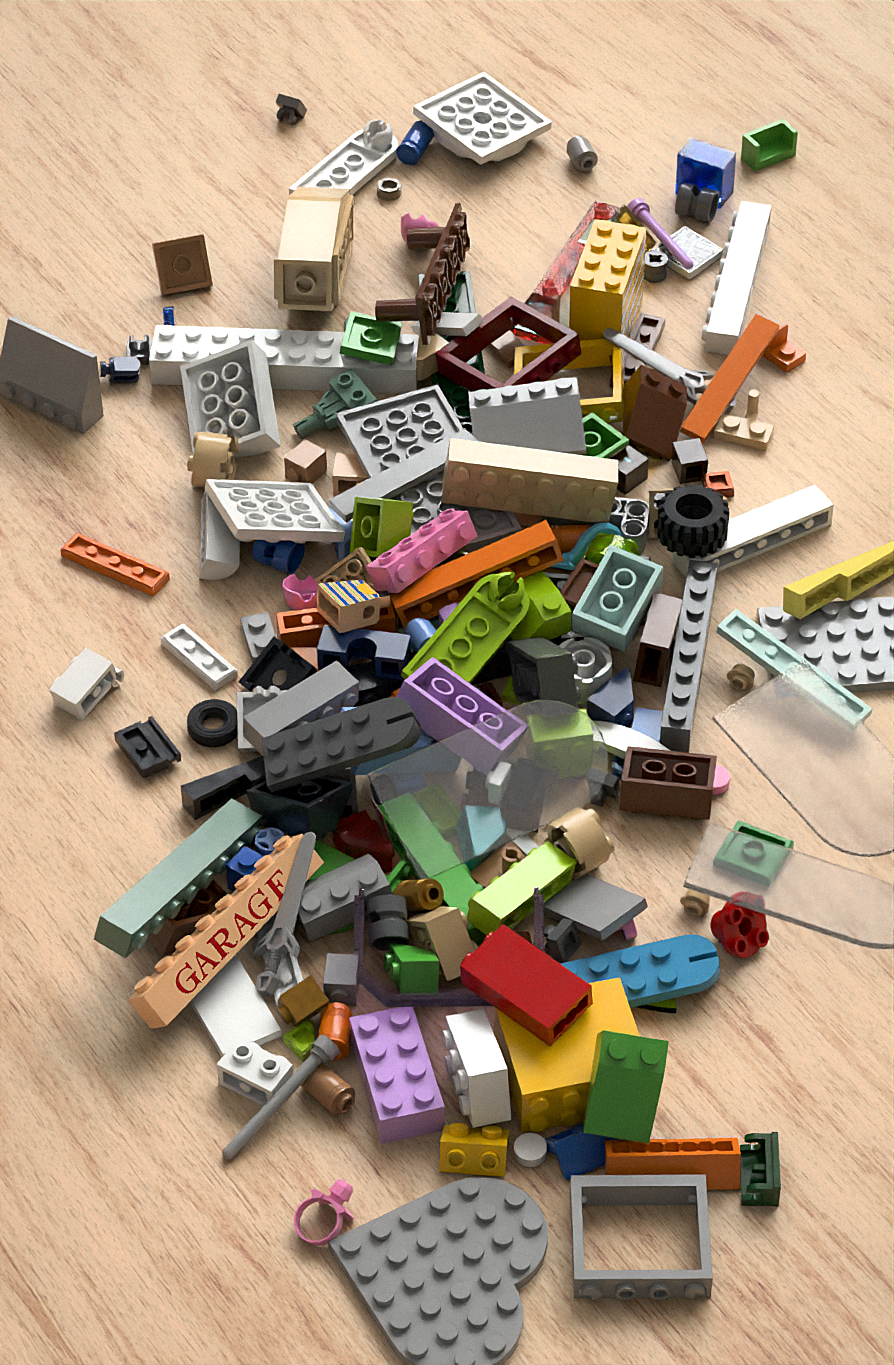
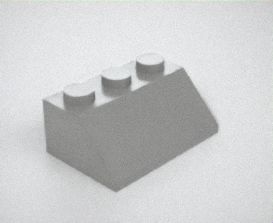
(329, 899)

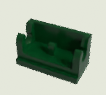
(760, 1170)

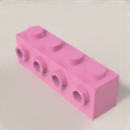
(422, 551)

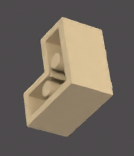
(446, 935)

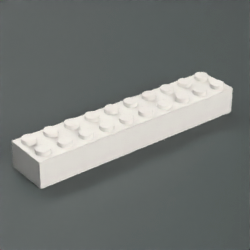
(293, 356)

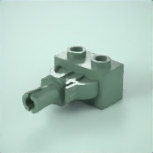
(345, 393)

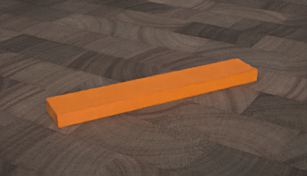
(729, 378)

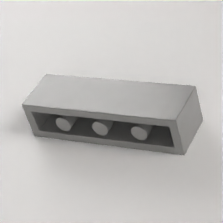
(306, 702)

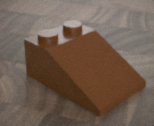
(653, 411)
(186, 919)

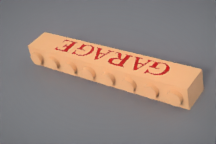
(218, 936)

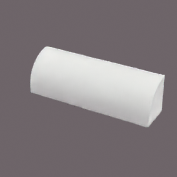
(217, 544)

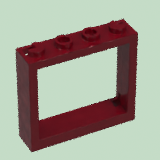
(454, 355)

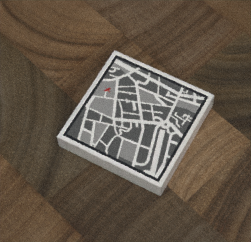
(696, 247)

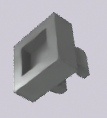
(290, 106)
(140, 349)
(610, 788)
(562, 940)

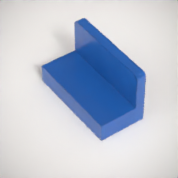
(577, 1150)

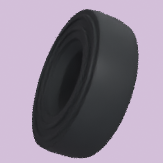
(212, 737)

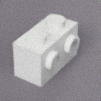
(253, 1071)

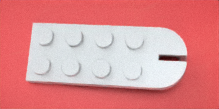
(354, 160)

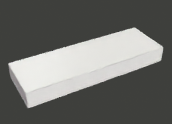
(454, 324)
(199, 657)

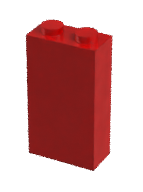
(526, 984)

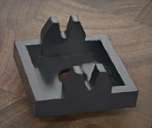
(273, 658)

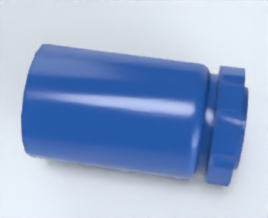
(415, 143)

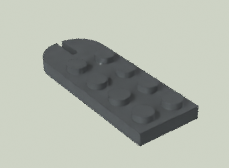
(339, 742)

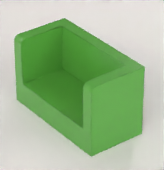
(769, 144)

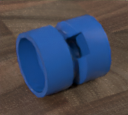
(283, 555)

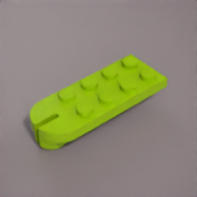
(476, 627)

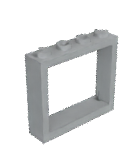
(640, 1190)

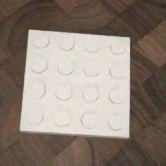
(274, 511)

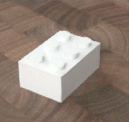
(477, 1068)

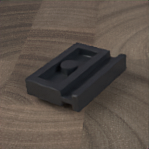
(147, 746)

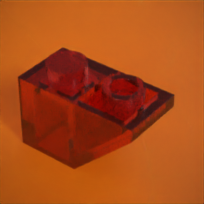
(361, 836)

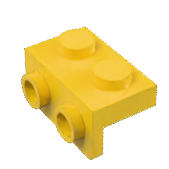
(473, 1150)

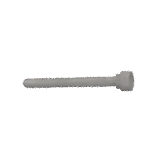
(322, 1051)

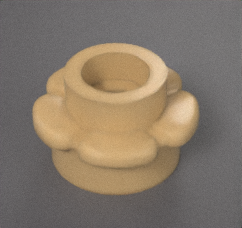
(741, 677)
(695, 903)

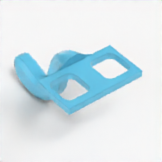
(575, 555)

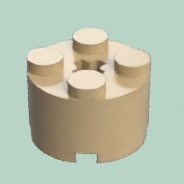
(212, 458)
(580, 838)

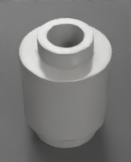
(581, 153)

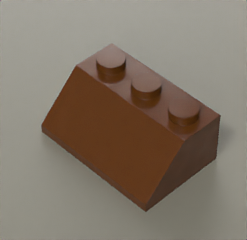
(667, 783)

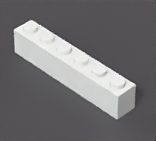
(768, 528)

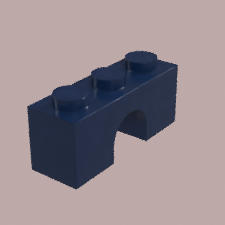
(387, 649)

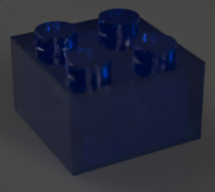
(707, 168)

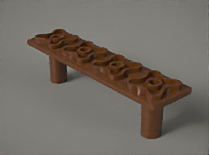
(430, 301)

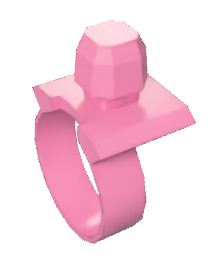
(340, 1193)

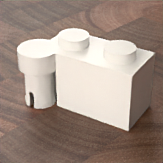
(84, 683)

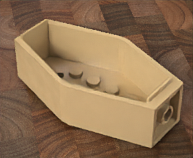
(314, 248)

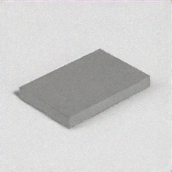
(595, 906)

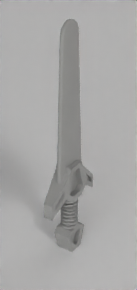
(691, 378)
(280, 937)

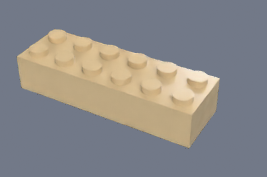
(529, 481)

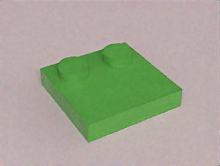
(370, 339)

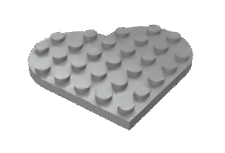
(448, 1271)

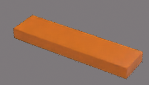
(115, 564)

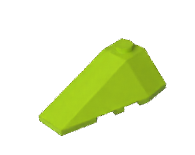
(547, 611)

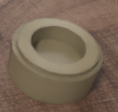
(389, 189)

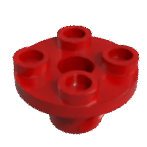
(739, 930)

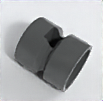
(697, 202)
(386, 920)

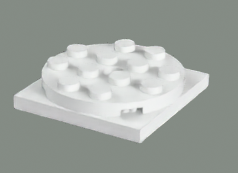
(481, 120)

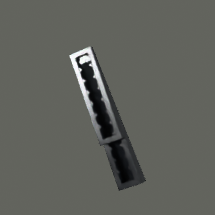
(218, 788)

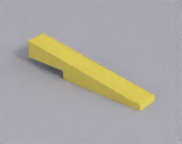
(840, 581)

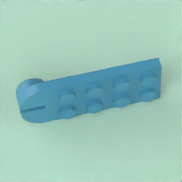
(655, 969)

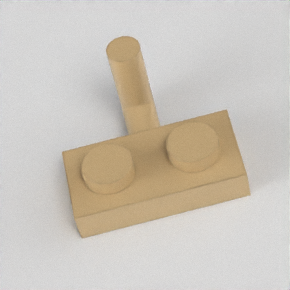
(745, 430)

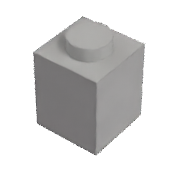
(341, 978)

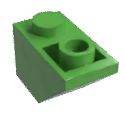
(412, 968)

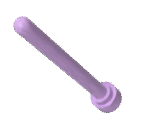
(641, 211)

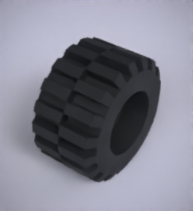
(693, 521)

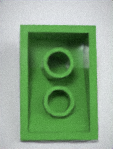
(625, 1086)

